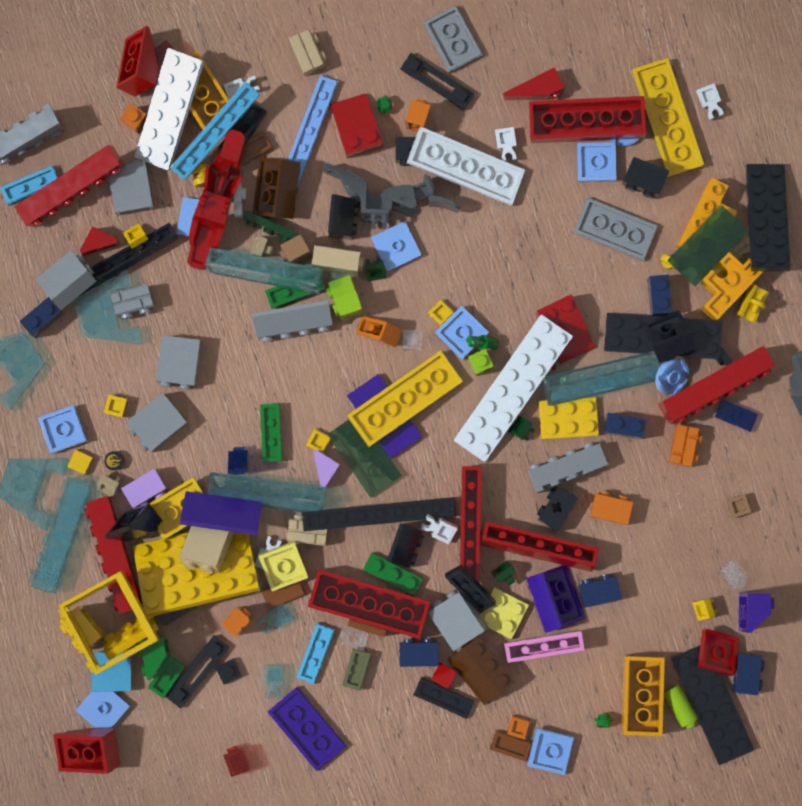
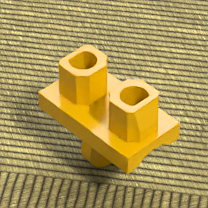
(753, 303)

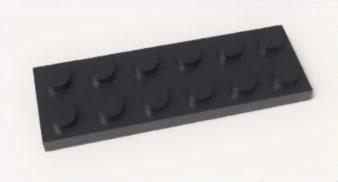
(767, 217)
(628, 335)
(713, 707)

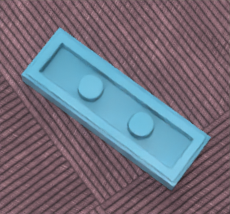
(28, 185)
(315, 653)

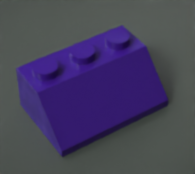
(555, 598)
(753, 610)

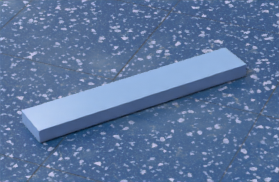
(312, 122)

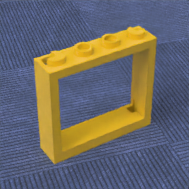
(75, 631)

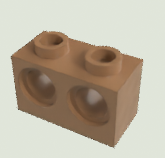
(294, 250)

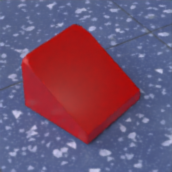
(444, 675)

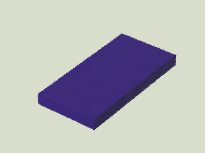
(398, 438)
(221, 513)
(307, 729)

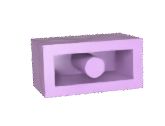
(144, 489)

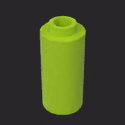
(680, 706)

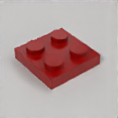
(718, 652)

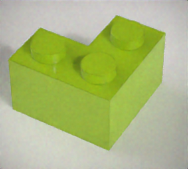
(345, 298)

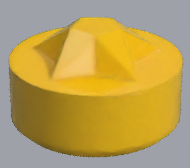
(665, 263)

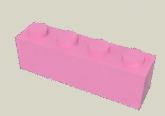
(544, 646)

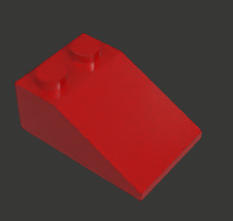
(138, 63)
(356, 125)
(568, 317)
(87, 751)

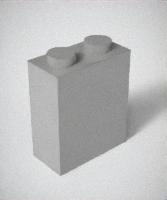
(132, 189)
(66, 279)
(178, 362)
(156, 423)
(457, 619)

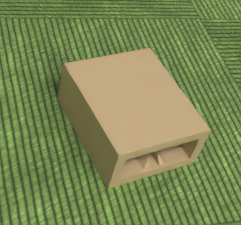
(337, 260)
(205, 549)

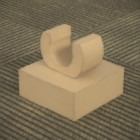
(259, 247)
(107, 485)

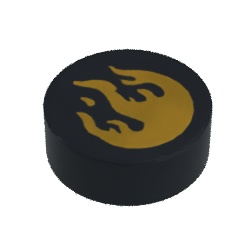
(114, 460)

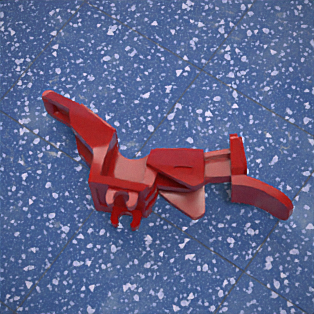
(215, 201)

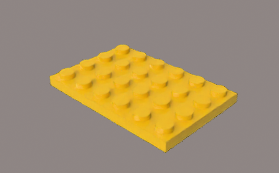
(171, 586)

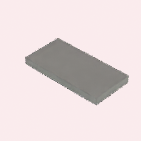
(615, 229)

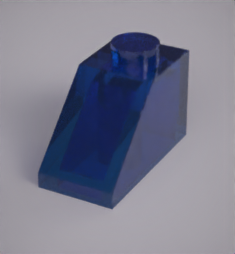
(238, 461)

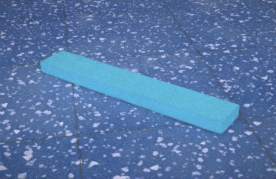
(215, 130)

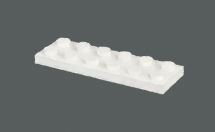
(169, 108)
(465, 166)

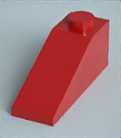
(538, 88)

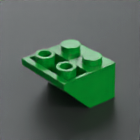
(154, 657)

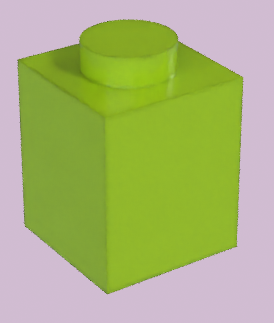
(480, 362)

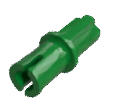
(482, 342)

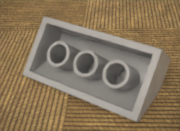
(293, 320)

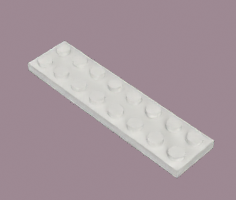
(513, 388)

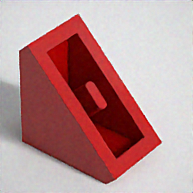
(97, 241)

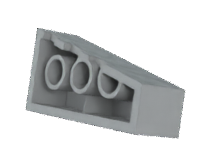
(29, 133)
(567, 468)

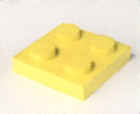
(283, 566)
(505, 615)

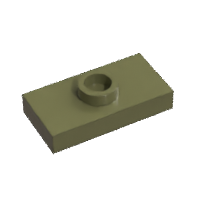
(356, 669)

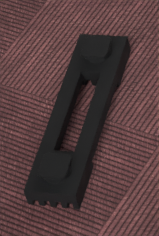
(413, 67)
(180, 694)

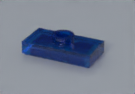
(736, 415)

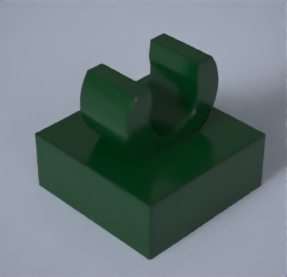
(375, 270)
(521, 428)
(504, 572)

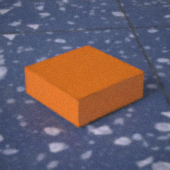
(518, 727)

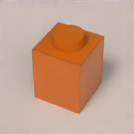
(133, 118)

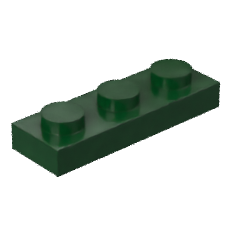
(268, 227)

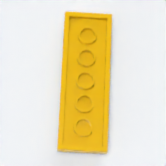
(668, 117)
(404, 398)

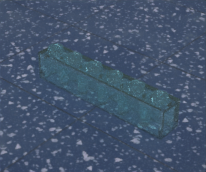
(264, 270)
(600, 378)
(270, 492)
(61, 535)

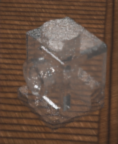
(361, 640)

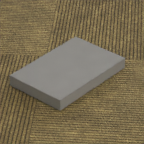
(452, 39)

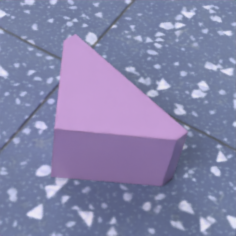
(325, 467)

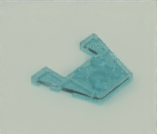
(98, 316)
(21, 365)
(23, 482)

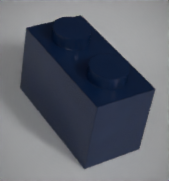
(659, 295)
(41, 317)
(624, 426)
(599, 591)
(418, 653)
(748, 674)

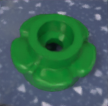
(384, 104)
(603, 721)

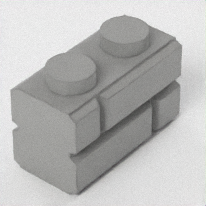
(133, 301)

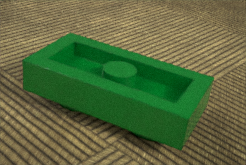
(166, 676)

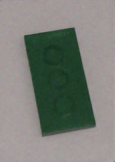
(708, 245)
(368, 464)

